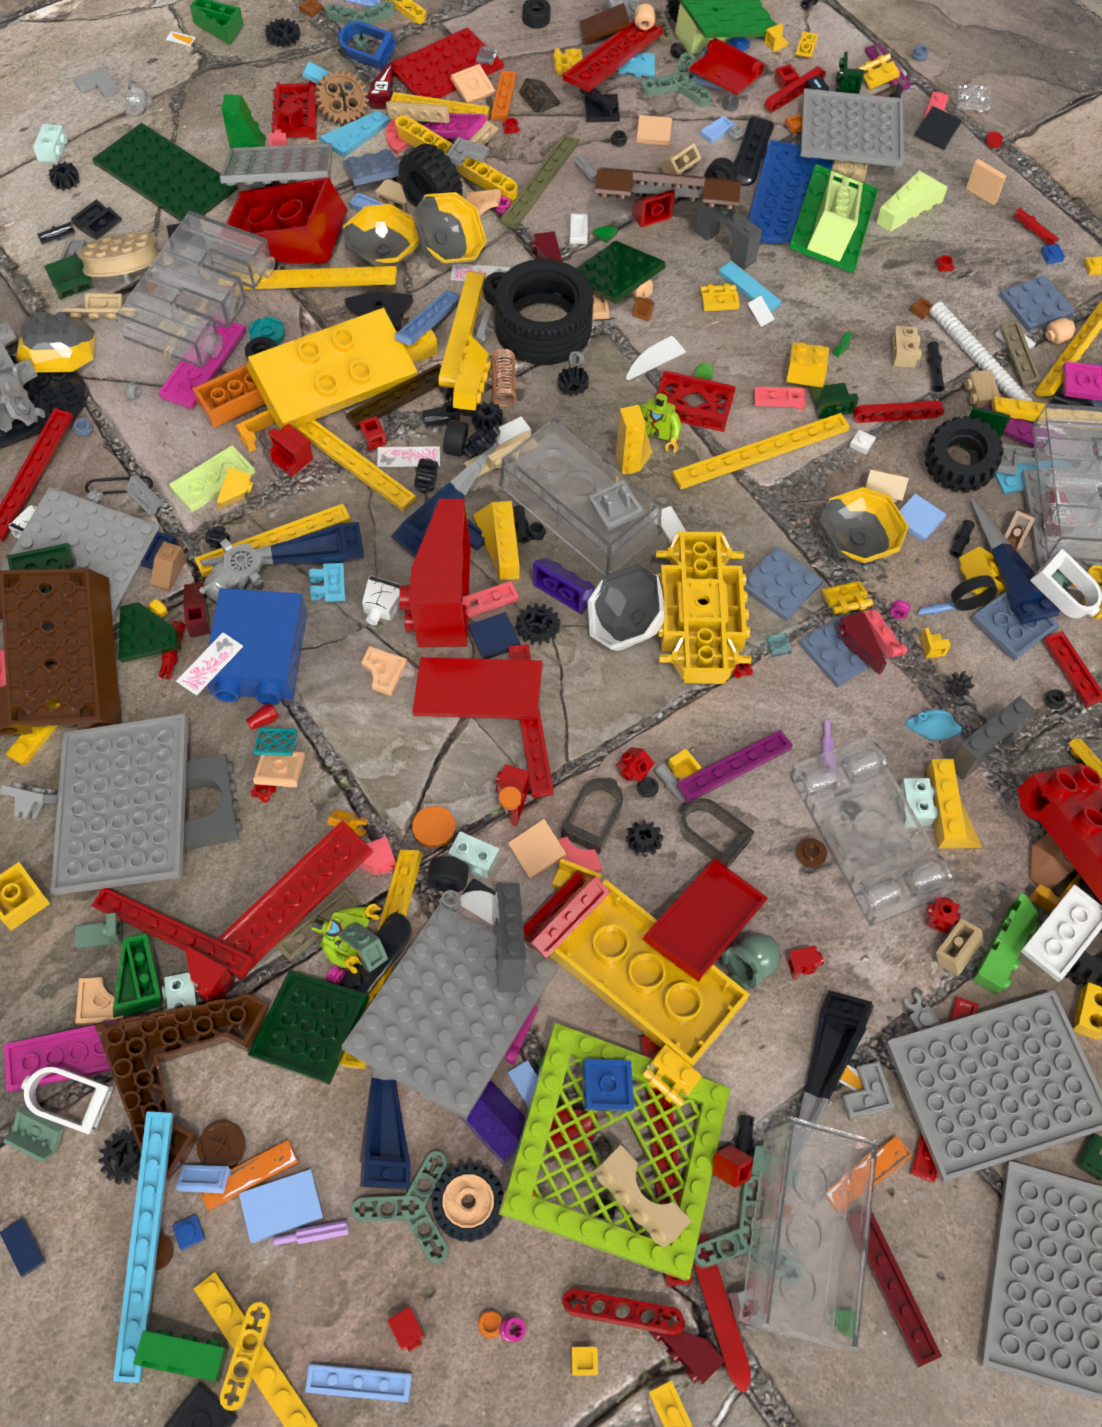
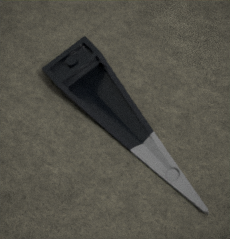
(837, 1037)

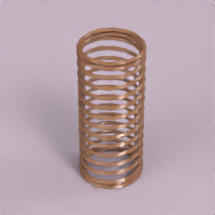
(494, 384)

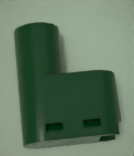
(1090, 1159)

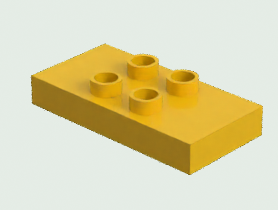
(331, 369)
(643, 984)

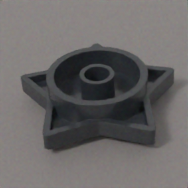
(380, 297)

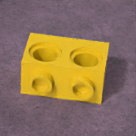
(1087, 1010)

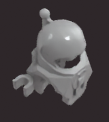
(16, 402)
(234, 570)

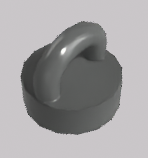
(730, 103)

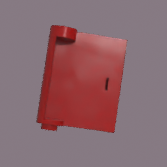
(728, 67)

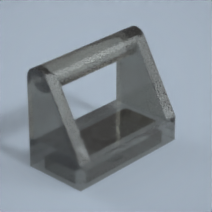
(535, 98)

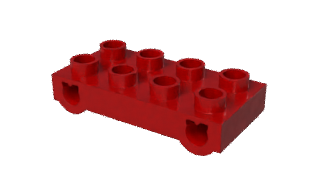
(1071, 811)

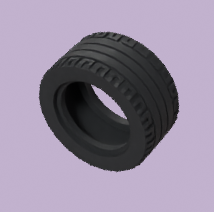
(534, 283)

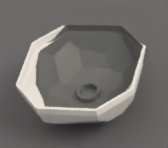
(626, 607)

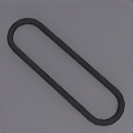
(114, 479)

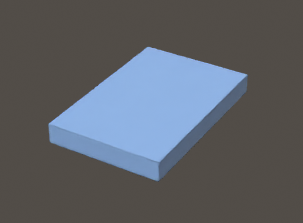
(281, 1206)

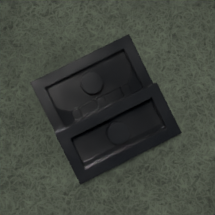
(95, 219)

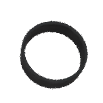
(970, 585)

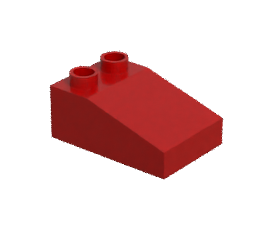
(295, 218)
(440, 580)

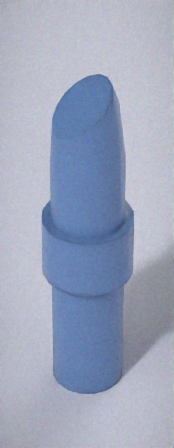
(936, 608)

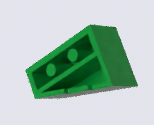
(217, 18)
(239, 123)
(137, 981)
(181, 1356)

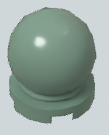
(752, 959)

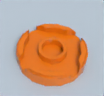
(434, 827)

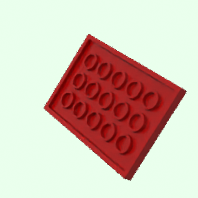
(430, 68)

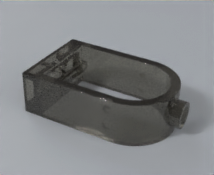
(744, 833)
(583, 837)

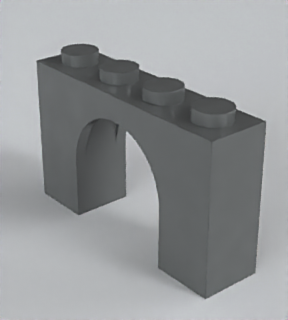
(744, 232)
(1002, 727)
(222, 824)
(509, 926)

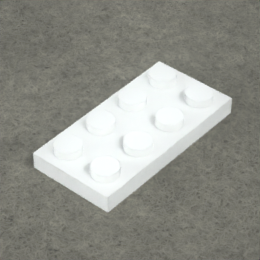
(1065, 933)

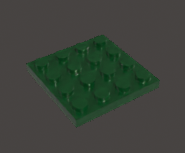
(619, 270)
(308, 1026)

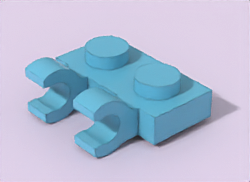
(333, 582)

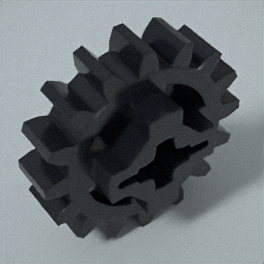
(282, 32)
(481, 440)
(538, 623)
(122, 1166)

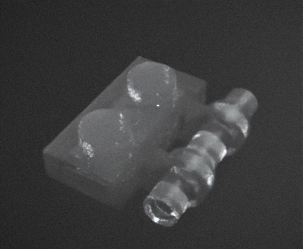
(971, 93)

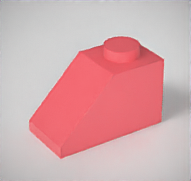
(381, 859)

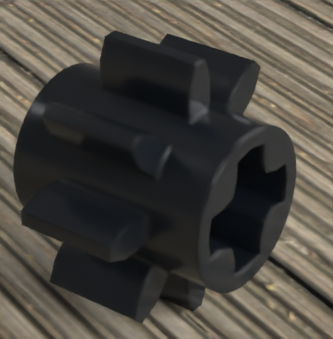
(216, 536)
(963, 688)

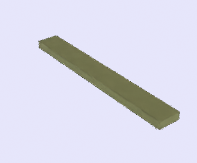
(539, 182)

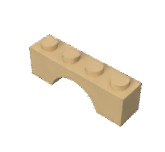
(661, 1221)

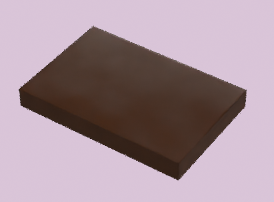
(604, 23)

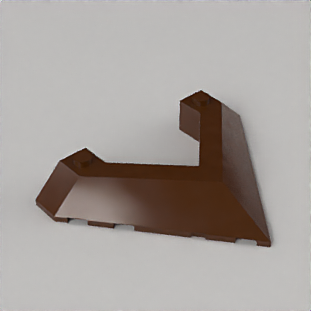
(141, 1044)

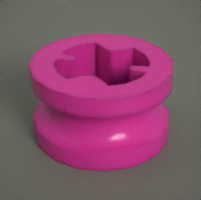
(503, 206)
(900, 609)
(336, 974)
(519, 1332)

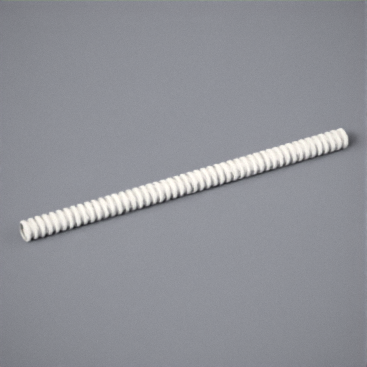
(977, 352)

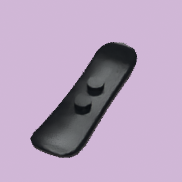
(752, 149)
(394, 938)

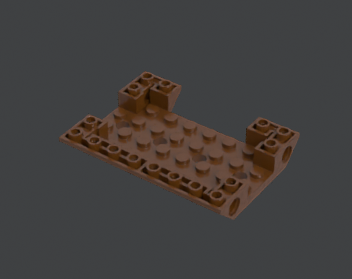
(712, 190)
(78, 644)

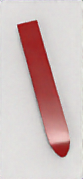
(723, 1321)

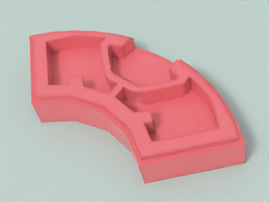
(395, 143)
(581, 857)

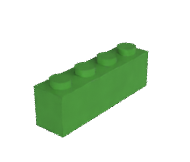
(1006, 945)

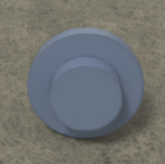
(920, 52)
(82, 427)

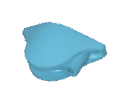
(934, 725)

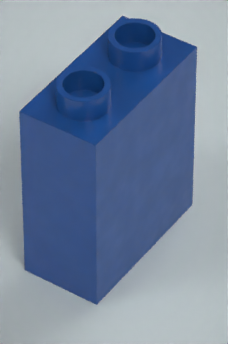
(272, 639)

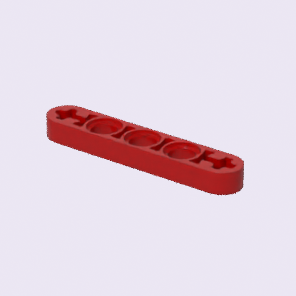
(791, 91)
(926, 409)
(633, 1320)

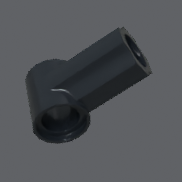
(441, 415)

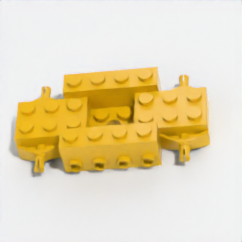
(709, 636)

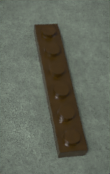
(396, 397)

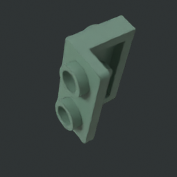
(34, 1135)

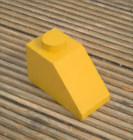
(234, 487)

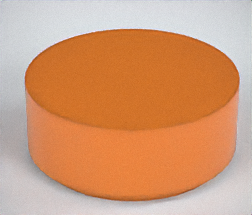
(510, 798)
(489, 1324)

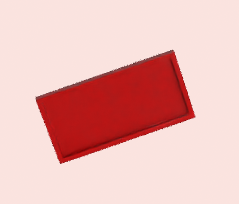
(478, 688)
(705, 919)

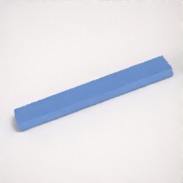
(427, 318)

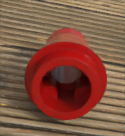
(263, 716)

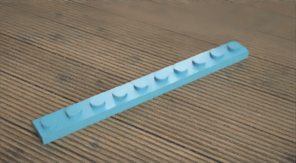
(143, 1244)

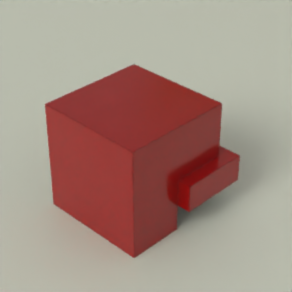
(290, 449)
(572, 1133)

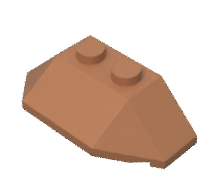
(1049, 863)

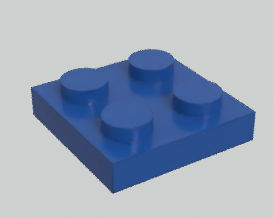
(607, 1085)

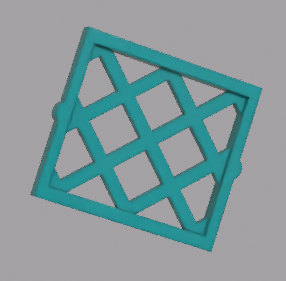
(274, 731)

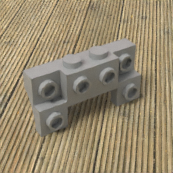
(26, 370)

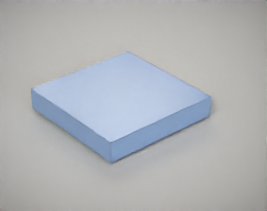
(921, 517)

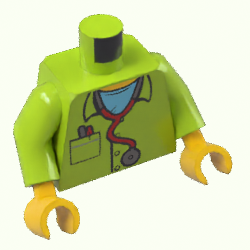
(662, 420)
(333, 947)

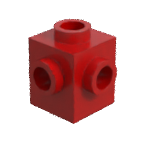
(635, 764)
(942, 914)

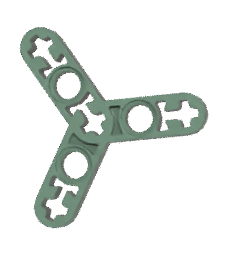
(337, 12)
(700, 96)
(420, 1215)
(735, 1237)

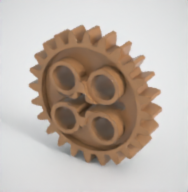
(355, 96)

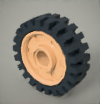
(457, 1185)

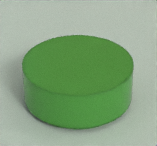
(704, 371)

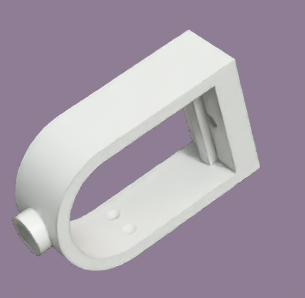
(1077, 576)
(94, 1110)

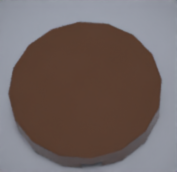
(221, 1144)

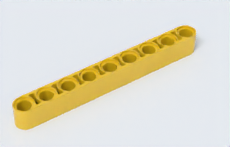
(471, 169)
(462, 326)

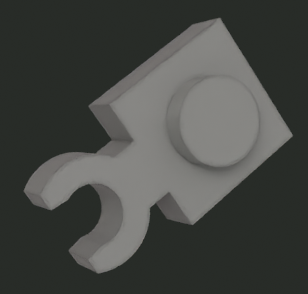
(921, 1017)

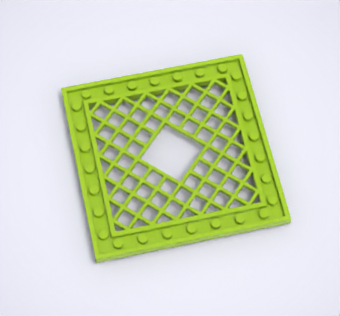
(582, 1228)

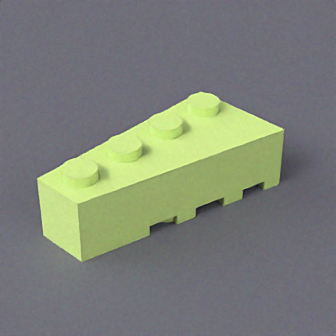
(910, 200)

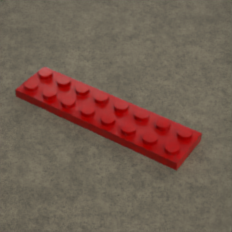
(610, 56)
(297, 893)

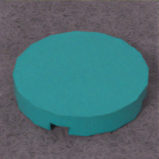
(268, 327)

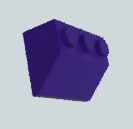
(562, 584)
(496, 1123)

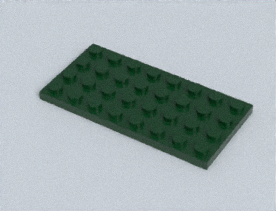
(163, 173)

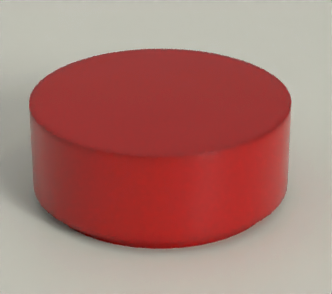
(994, 139)

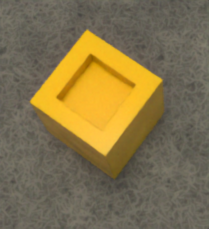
(774, 38)
(933, 644)
(683, 765)

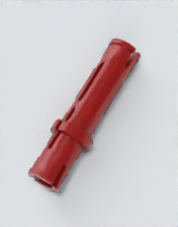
(1030, 223)
(170, 658)

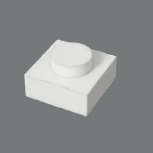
(862, 442)

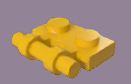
(571, 57)
(880, 75)
(719, 297)
(842, 594)
(676, 1071)

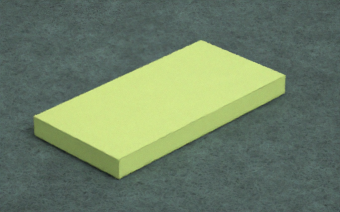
(206, 480)

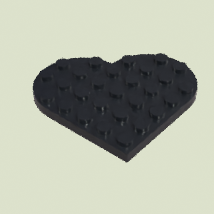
(47, 391)

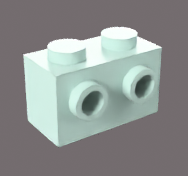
(50, 143)
(920, 798)
(476, 854)
(179, 991)

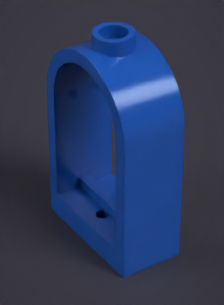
(384, 51)

